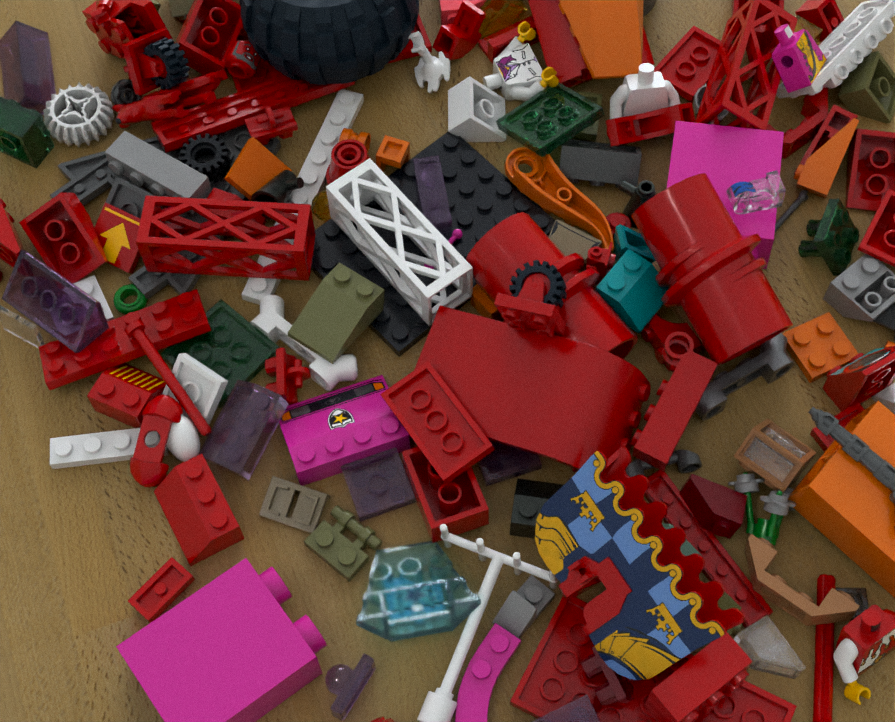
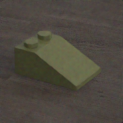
(337, 313)

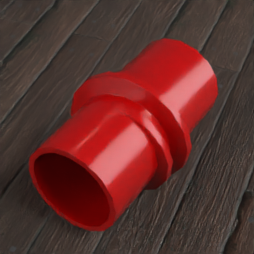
(710, 269)
(584, 310)

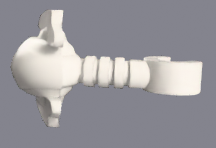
(429, 67)

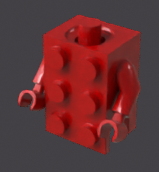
(120, 22)

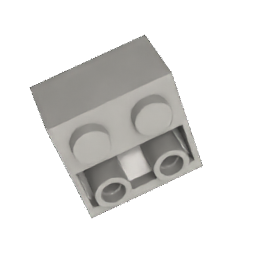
(862, 290)

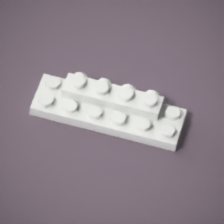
(849, 45)

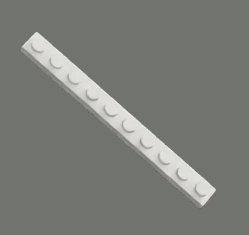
(313, 172)

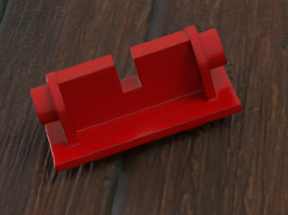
(601, 260)

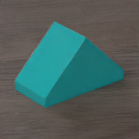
(629, 239)

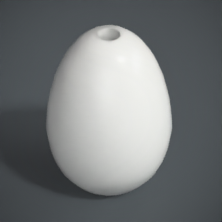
(184, 439)

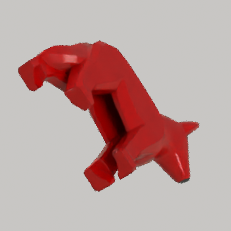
(172, 101)

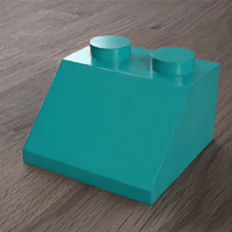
(632, 290)

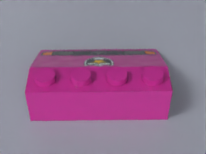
(340, 429)

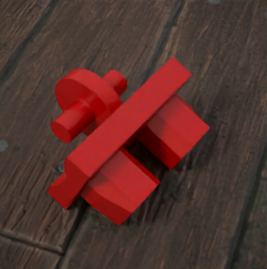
(271, 124)
(288, 375)

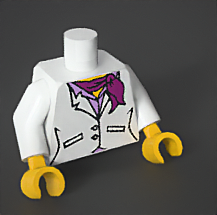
(518, 71)

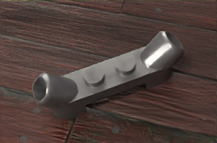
(770, 364)

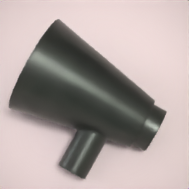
(278, 189)
(638, 194)

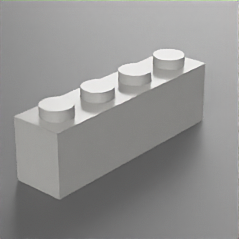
(155, 169)

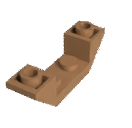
(835, 607)

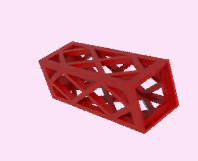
(759, 44)
(156, 248)

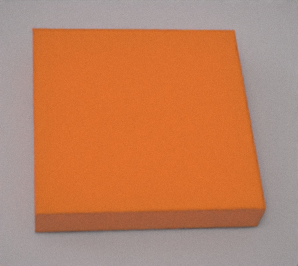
(254, 168)

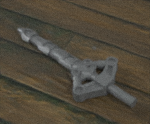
(856, 449)

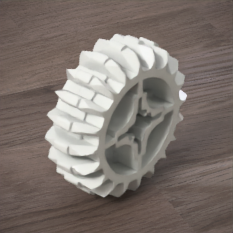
(78, 114)

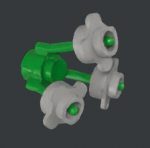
(775, 503)

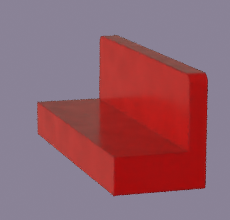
(498, 41)

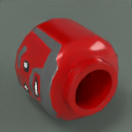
(242, 60)

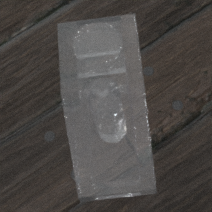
(769, 649)

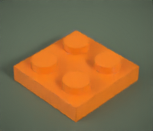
(819, 346)

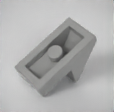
(524, 606)

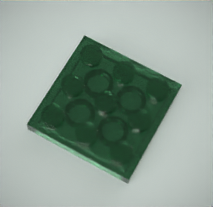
(550, 119)
(230, 349)

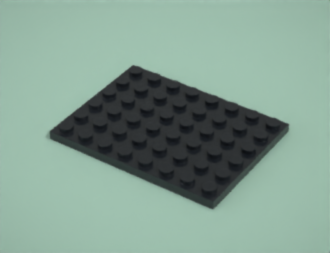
(477, 202)

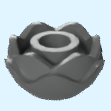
(122, 88)

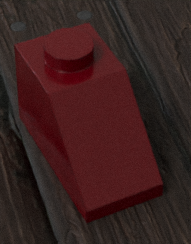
(714, 505)

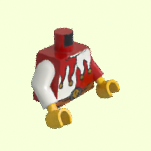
(861, 646)

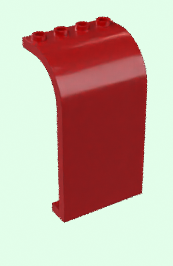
(536, 388)

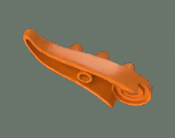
(556, 194)

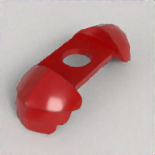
(146, 462)

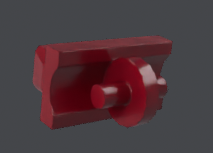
(615, 688)

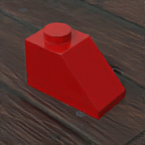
(822, 14)

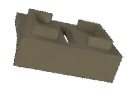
(307, 509)

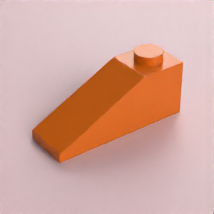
(823, 164)

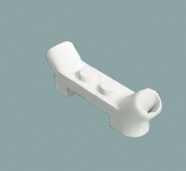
(273, 325)

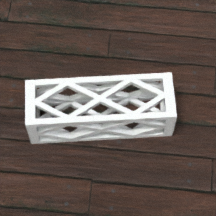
(347, 203)

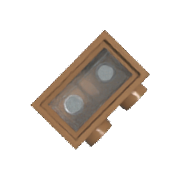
(774, 455)

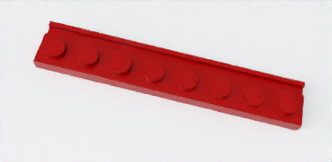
(233, 109)

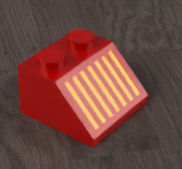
(124, 393)

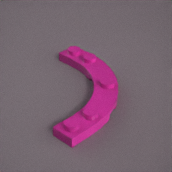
(483, 674)

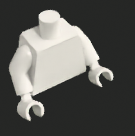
(642, 93)

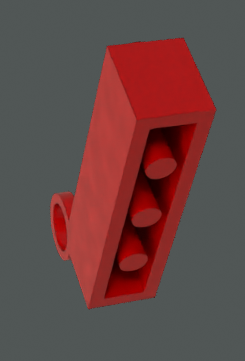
(676, 403)

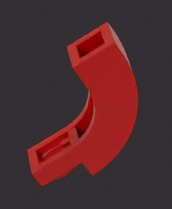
(648, 125)

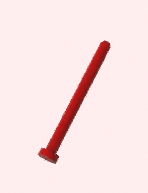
(135, 330)

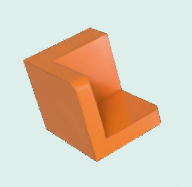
(392, 153)

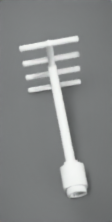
(439, 705)

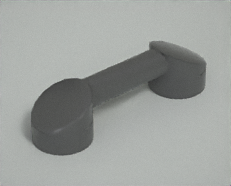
(686, 461)

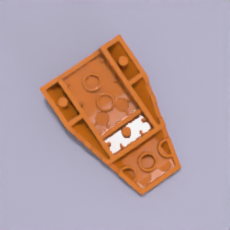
(607, 34)

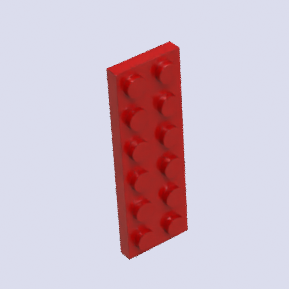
(165, 325)

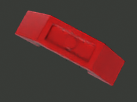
(815, 112)

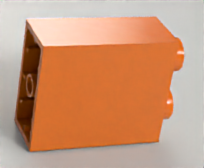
(852, 504)

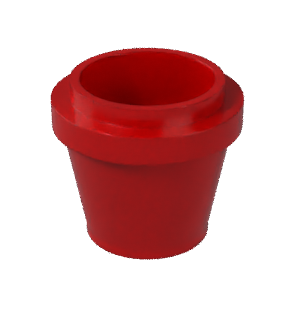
(345, 157)

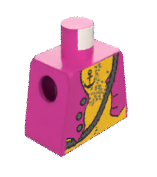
(797, 58)

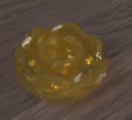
(319, 206)

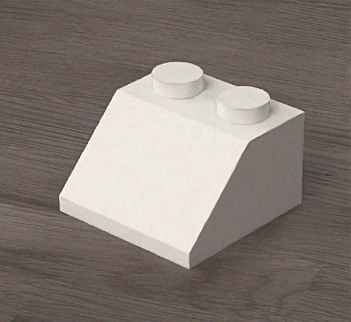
(474, 112)

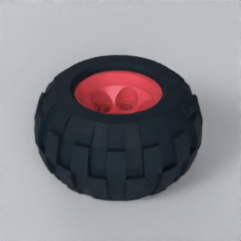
(328, 38)

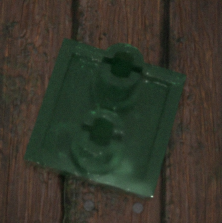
(833, 238)

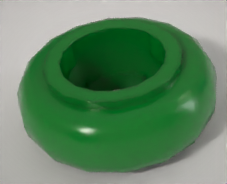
(125, 291)

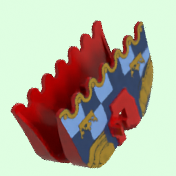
(653, 595)

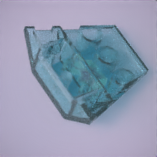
(414, 593)

